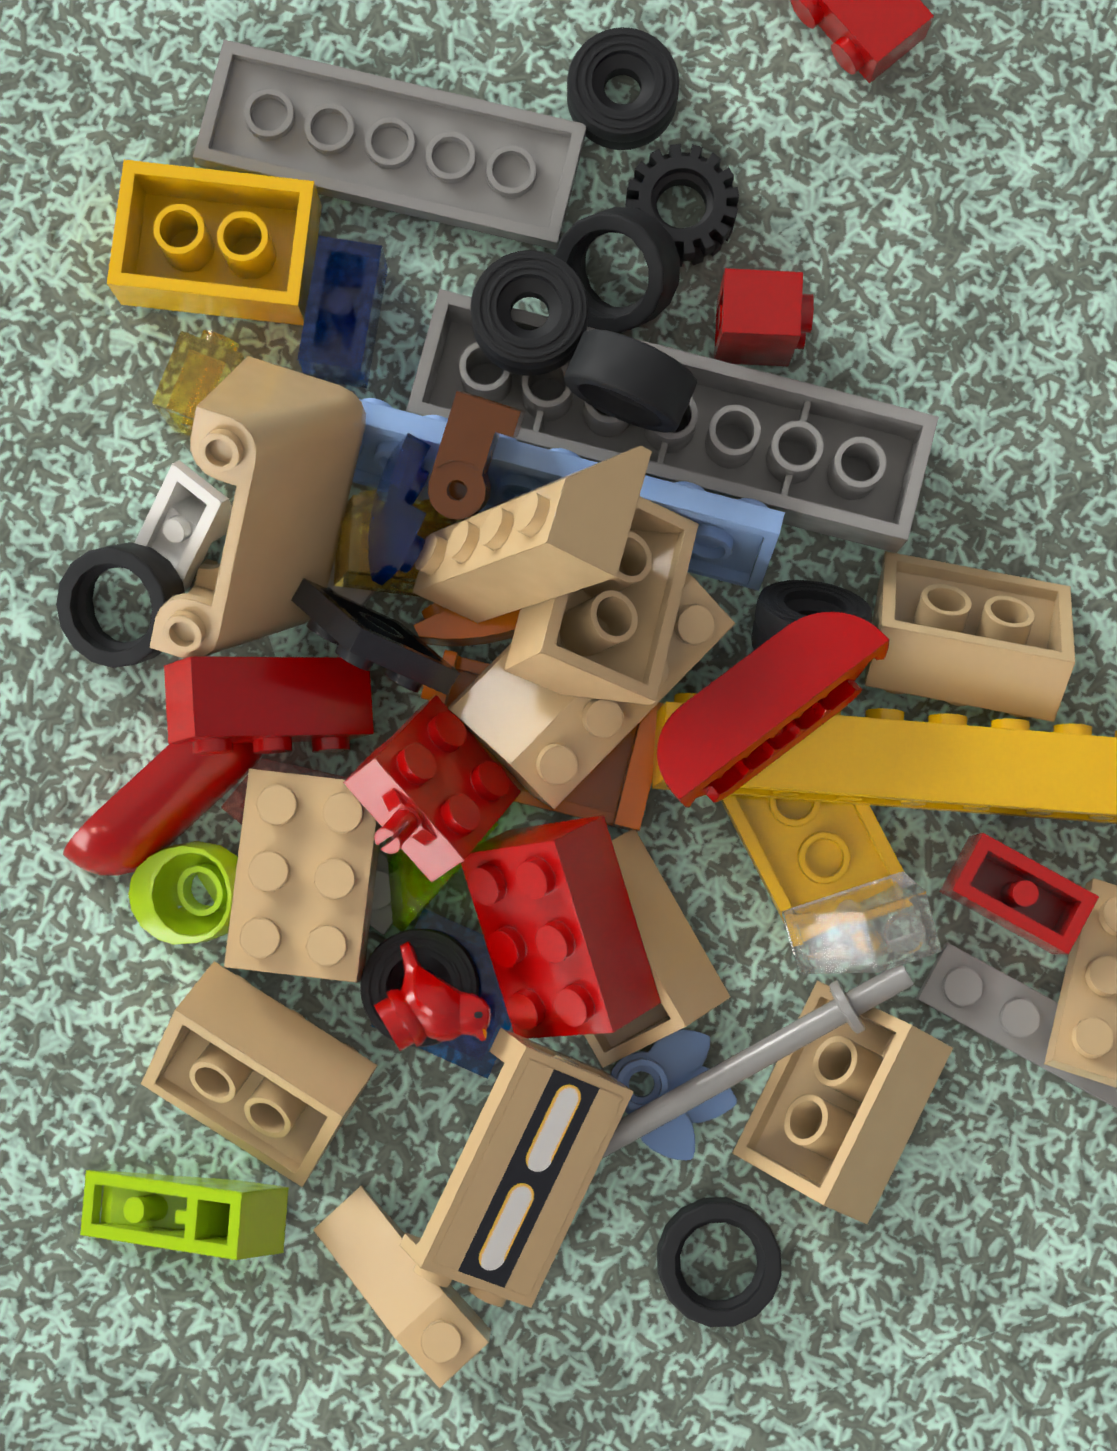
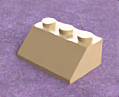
(616, 633)
(973, 637)
(676, 958)
(257, 1073)
(843, 1109)

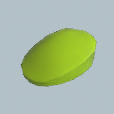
(166, 883)

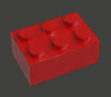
(560, 929)

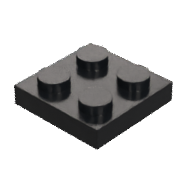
(373, 638)

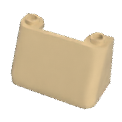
(293, 461)

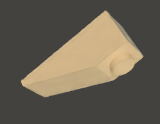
(423, 1317)

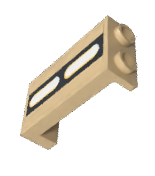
(520, 1174)

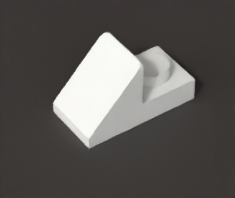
(185, 520)

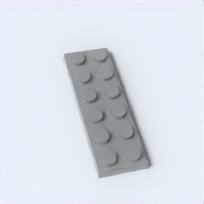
(391, 144)

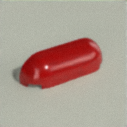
(766, 704)
(156, 807)

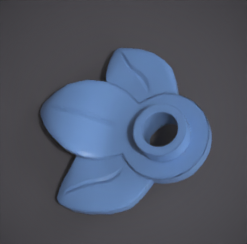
(671, 1064)

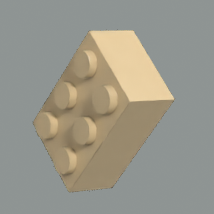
(303, 879)

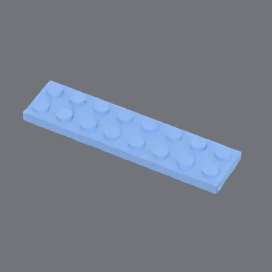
(732, 534)

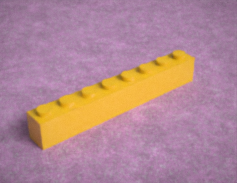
(941, 766)

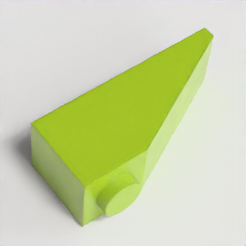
(186, 1213)

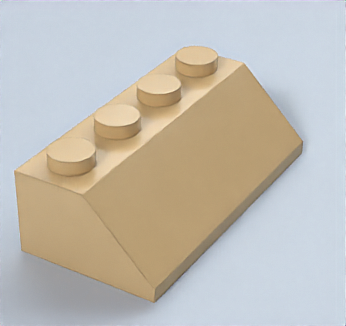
(536, 542)
(558, 738)

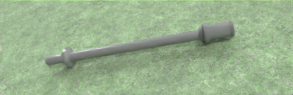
(841, 1010)

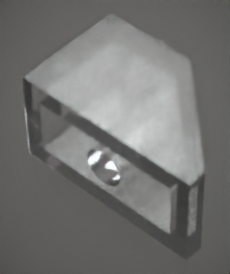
(863, 928)

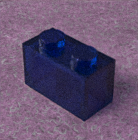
(343, 311)

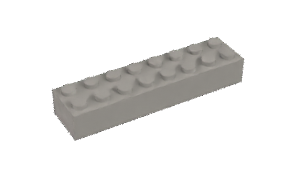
(795, 446)

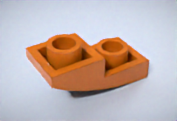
(448, 628)

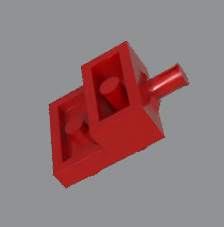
(432, 790)

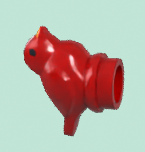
(430, 1008)

